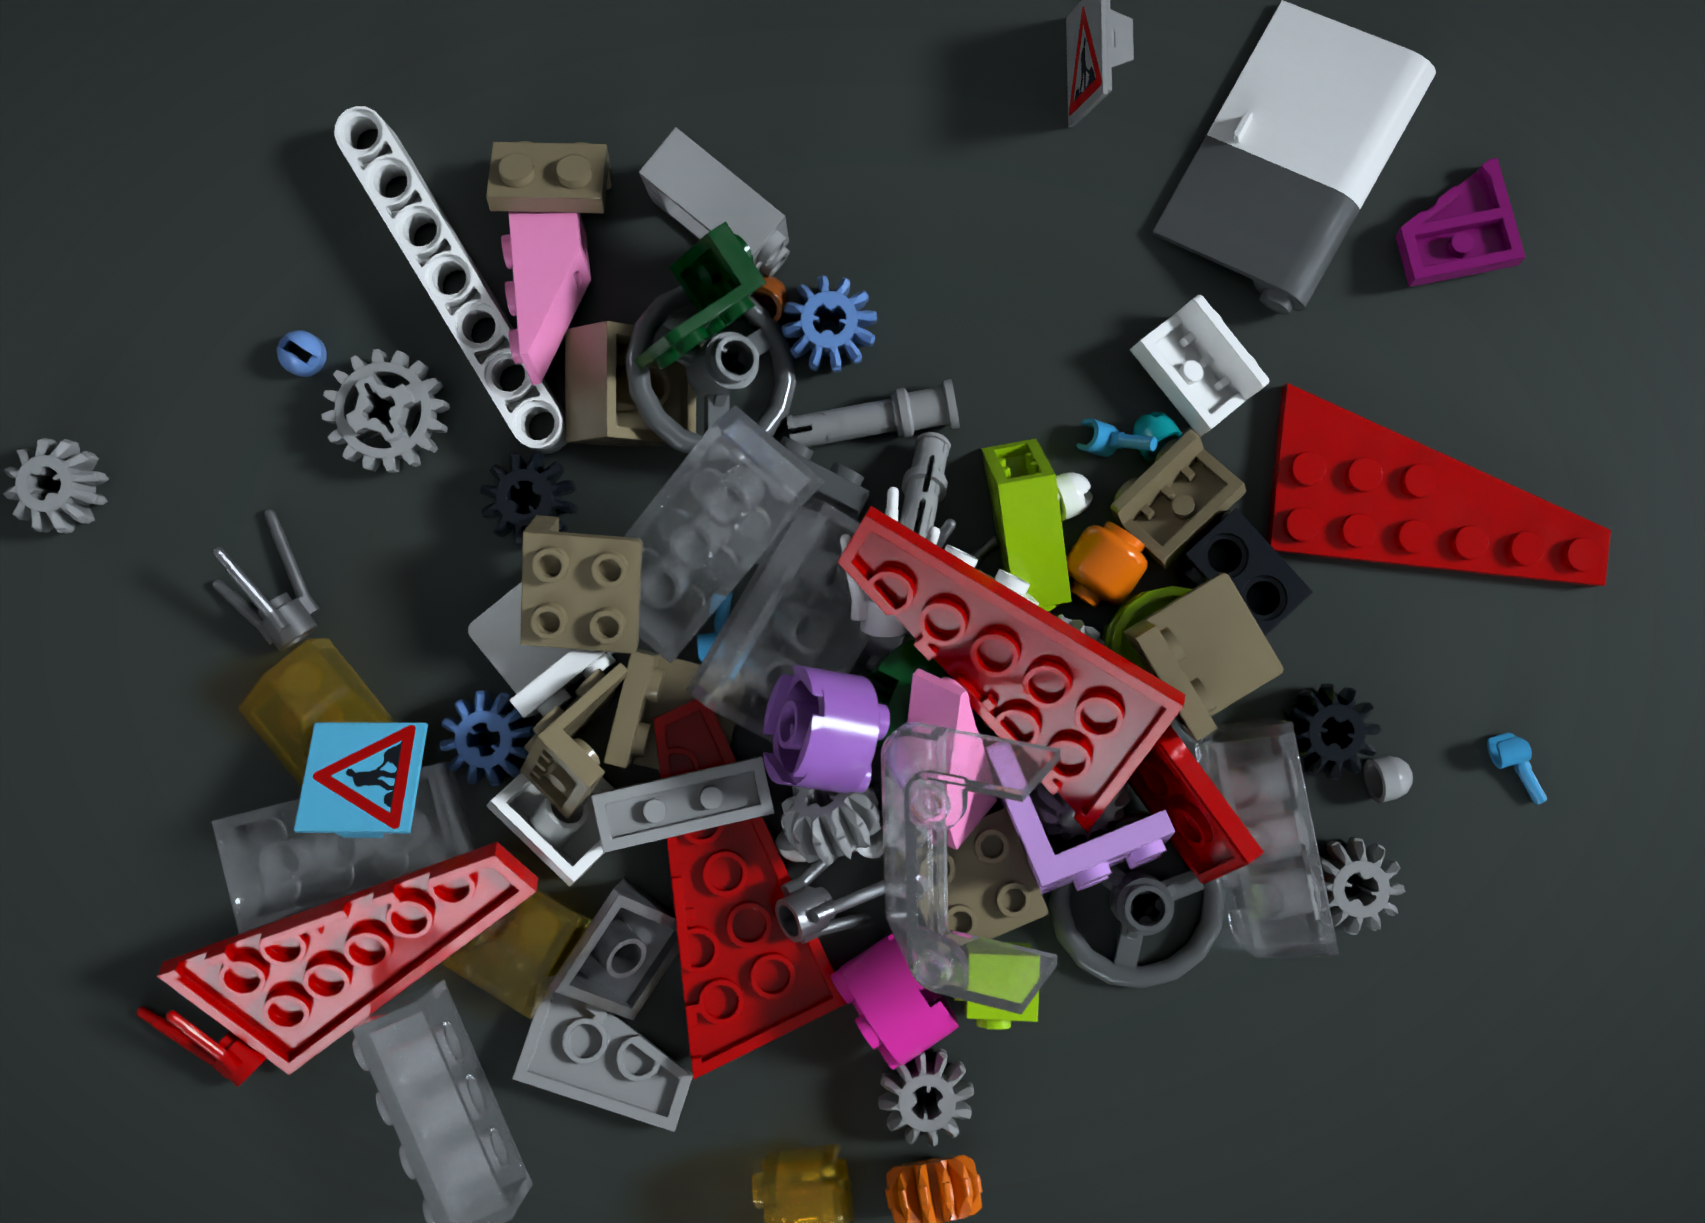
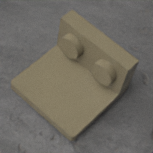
(580, 589)
(1206, 650)
(648, 691)
(565, 767)
(991, 880)

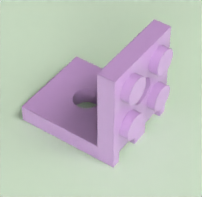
(1089, 861)

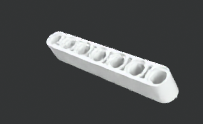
(436, 260)

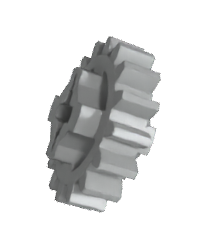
(364, 420)

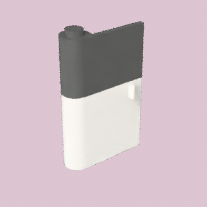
(1295, 153)

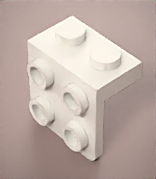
(533, 672)

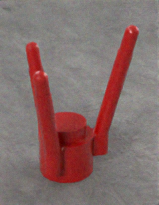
(228, 1057)

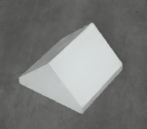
(560, 843)

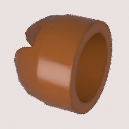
(772, 296)

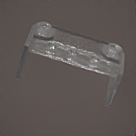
(923, 795)

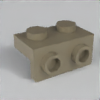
(548, 177)
(1176, 498)

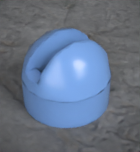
(309, 343)

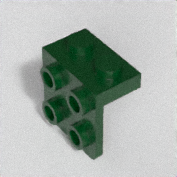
(718, 280)

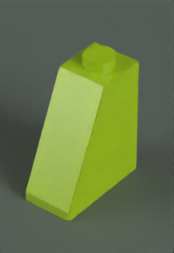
(1028, 519)

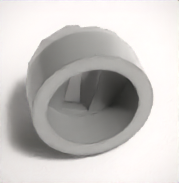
(1387, 778)

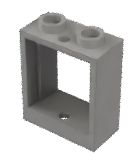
(706, 194)

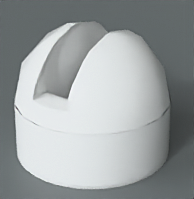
(1073, 494)

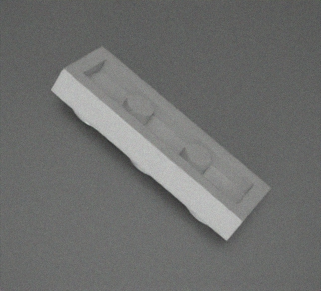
(682, 804)

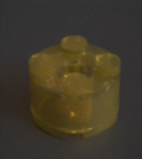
(804, 1186)

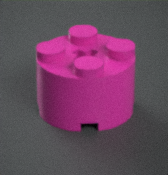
(892, 1006)

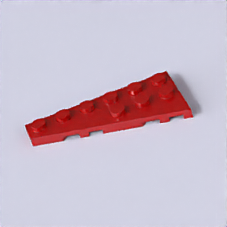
(1387, 499)

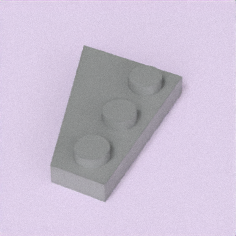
(601, 1063)

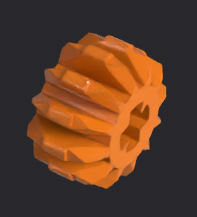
(934, 1190)

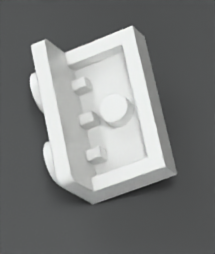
(1200, 365)

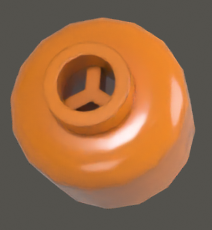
(1105, 564)

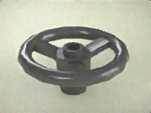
(712, 369)
(1139, 922)

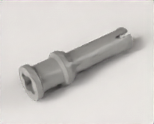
(901, 413)

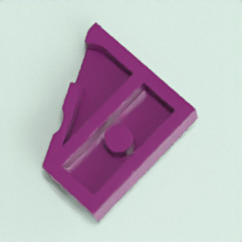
(1463, 232)

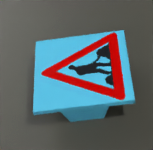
(361, 779)

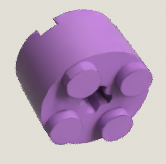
(823, 730)

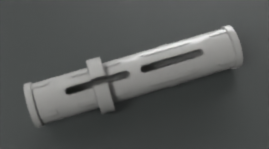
(928, 462)

